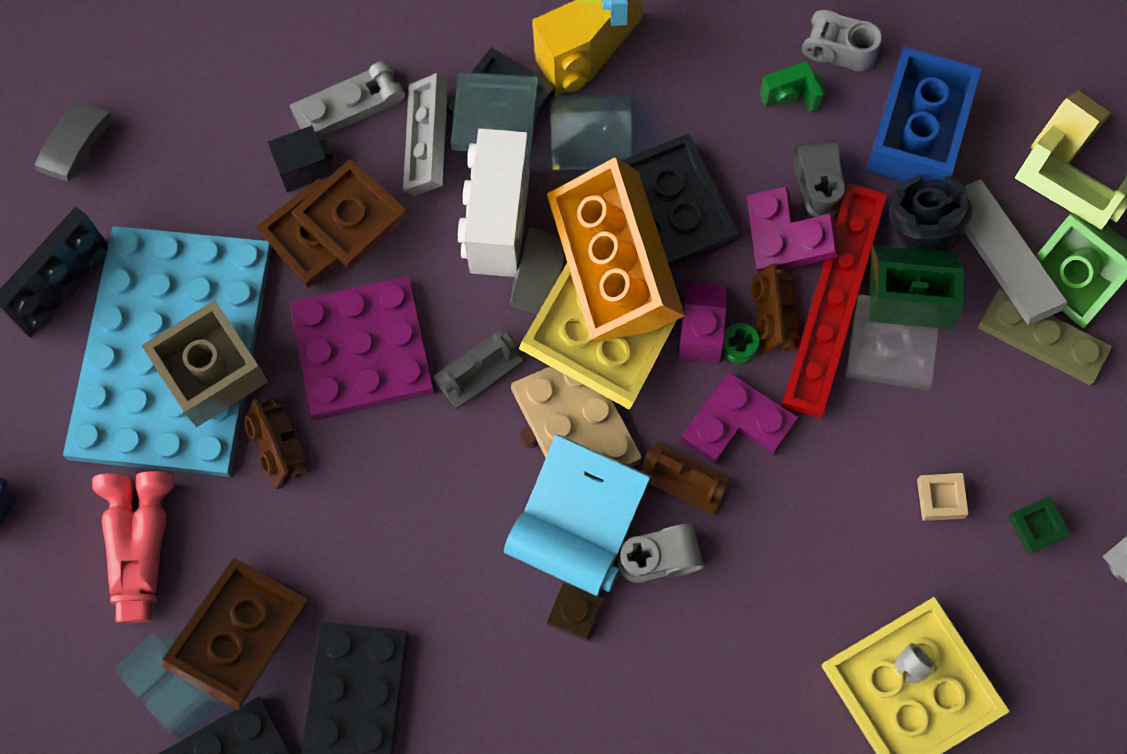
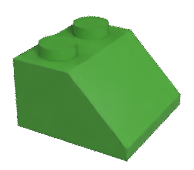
(1085, 266)

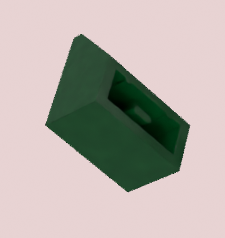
(915, 287)

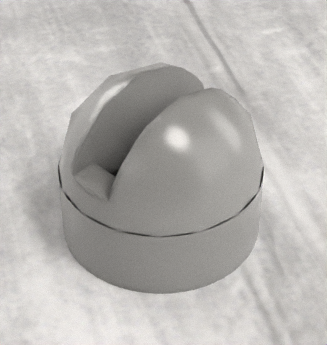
(915, 662)

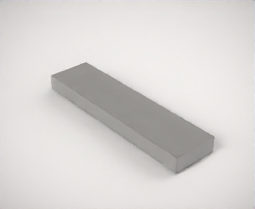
(1010, 258)

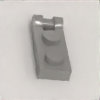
(349, 101)

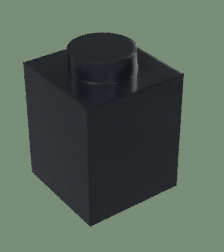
(301, 158)

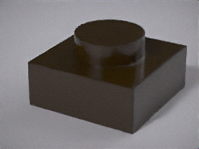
(575, 612)

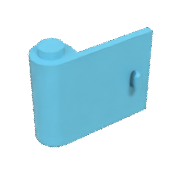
(575, 520)

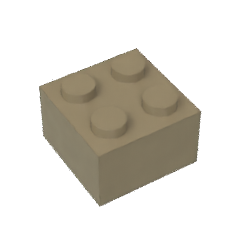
(205, 364)

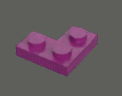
(784, 241)
(736, 409)

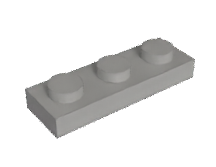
(425, 135)

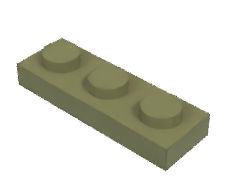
(1046, 339)

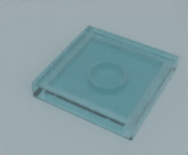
(493, 104)

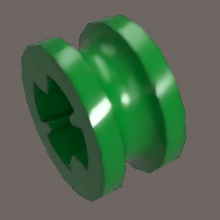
(748, 333)

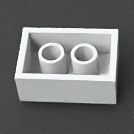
(495, 202)

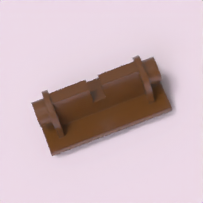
(772, 292)
(267, 427)
(685, 478)

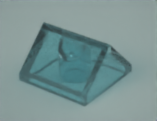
(589, 130)

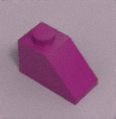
(703, 322)

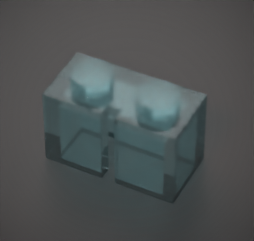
(167, 696)

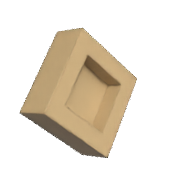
(942, 496)

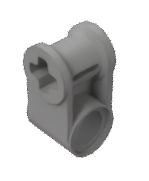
(841, 41)
(669, 554)

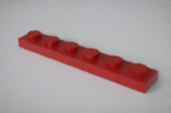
(834, 303)

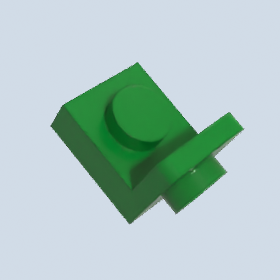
(790, 83)

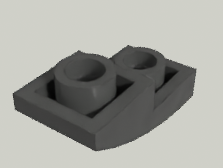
(69, 142)
(537, 271)

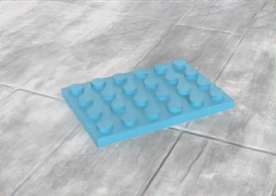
(147, 286)

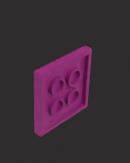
(361, 348)

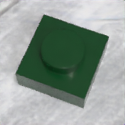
(1039, 525)

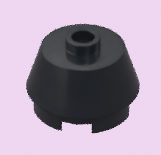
(930, 213)

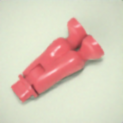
(133, 539)

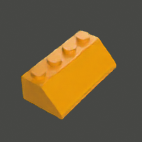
(615, 253)

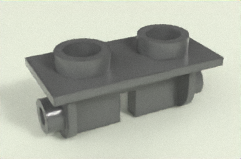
(478, 369)

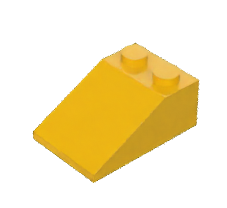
(578, 41)

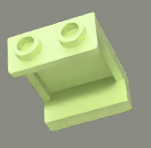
(1069, 185)

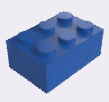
(923, 117)

